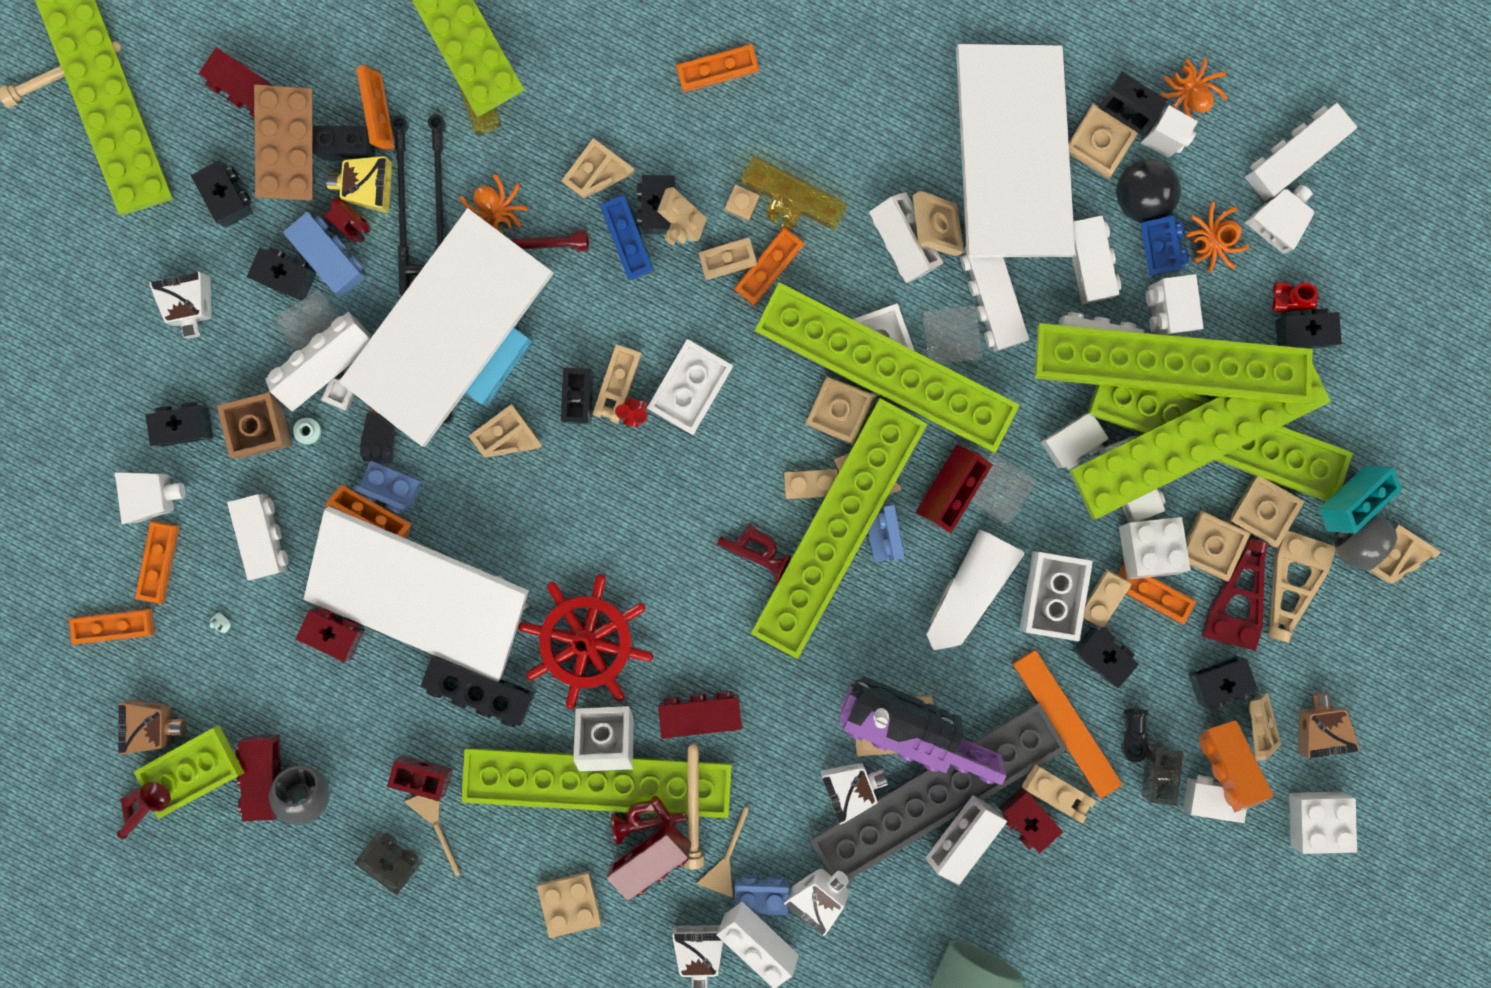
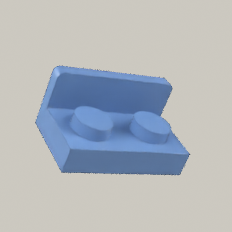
(388, 487)
(885, 536)
(762, 895)

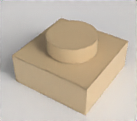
(742, 203)

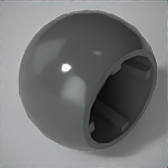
(1368, 546)
(294, 785)

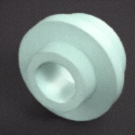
(315, 431)

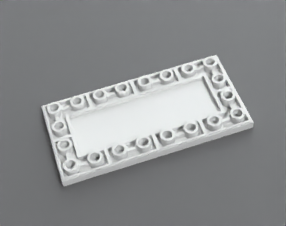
(1015, 151)
(446, 327)
(414, 594)

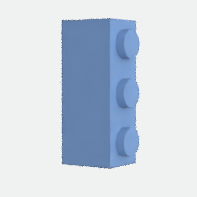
(325, 253)

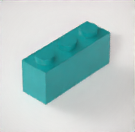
(1360, 499)

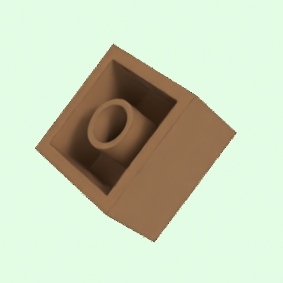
(254, 426)

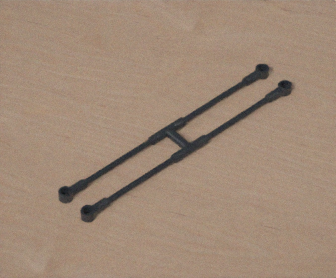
(404, 269)

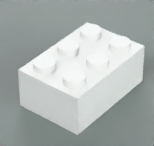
(1055, 596)

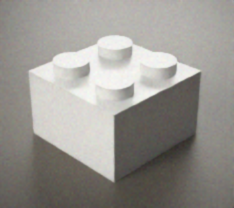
(1175, 306)
(1154, 548)
(603, 738)
(1323, 822)

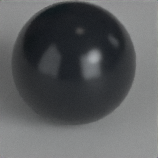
(1148, 190)

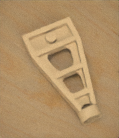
(1305, 551)

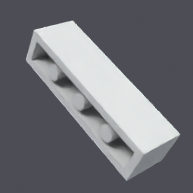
(1300, 152)
(996, 301)
(318, 361)

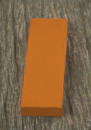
(717, 68)
(375, 108)
(769, 266)
(157, 562)
(1160, 597)
(111, 626)

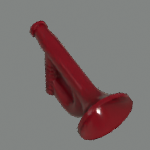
(774, 565)
(150, 797)
(623, 827)

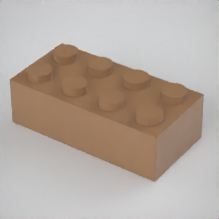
(283, 142)

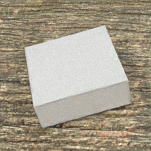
(338, 395)

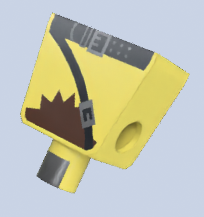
(364, 182)

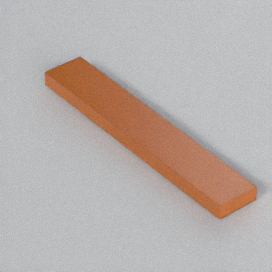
(1067, 724)

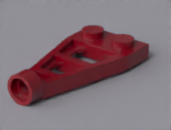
(1232, 630)

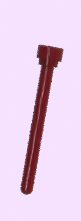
(577, 240)

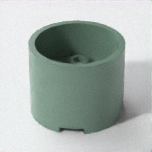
(974, 967)

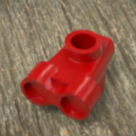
(1294, 298)
(632, 412)

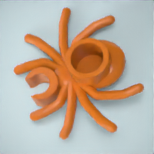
(1193, 90)
(492, 206)
(1217, 237)

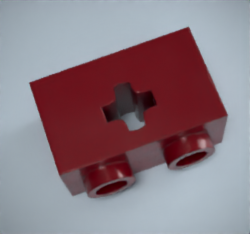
(315, 634)
(419, 778)
(1038, 834)

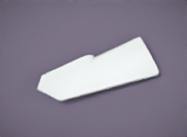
(972, 590)

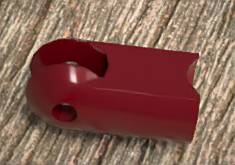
(347, 220)

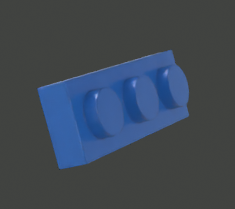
(627, 237)

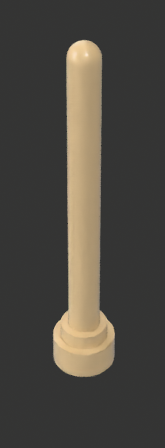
(13, 94)
(696, 856)

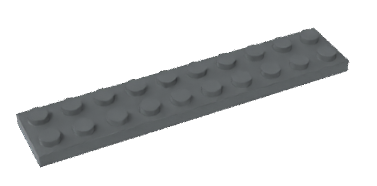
(934, 797)

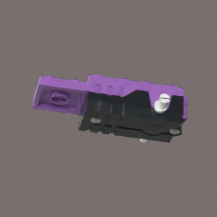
(915, 730)

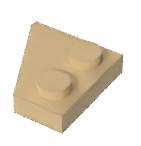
(596, 170)
(505, 435)
(1404, 557)
(1264, 727)

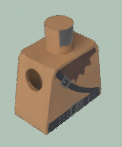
(146, 726)
(1325, 729)

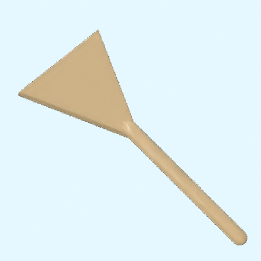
(429, 810)
(720, 875)

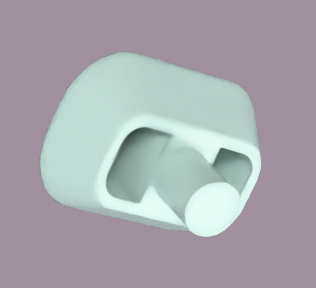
(220, 623)

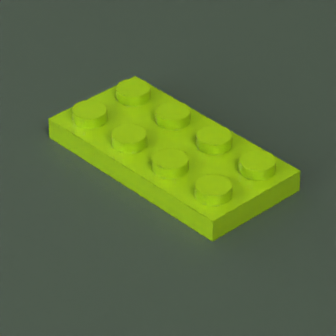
(192, 769)

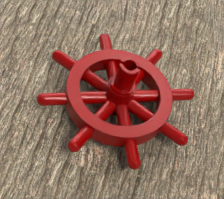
(585, 641)

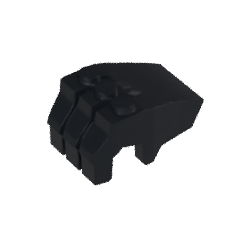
(377, 439)

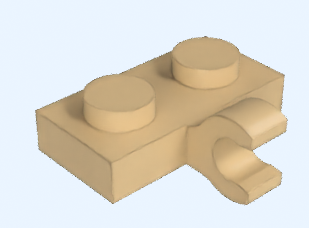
(684, 217)

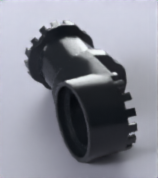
(1135, 733)

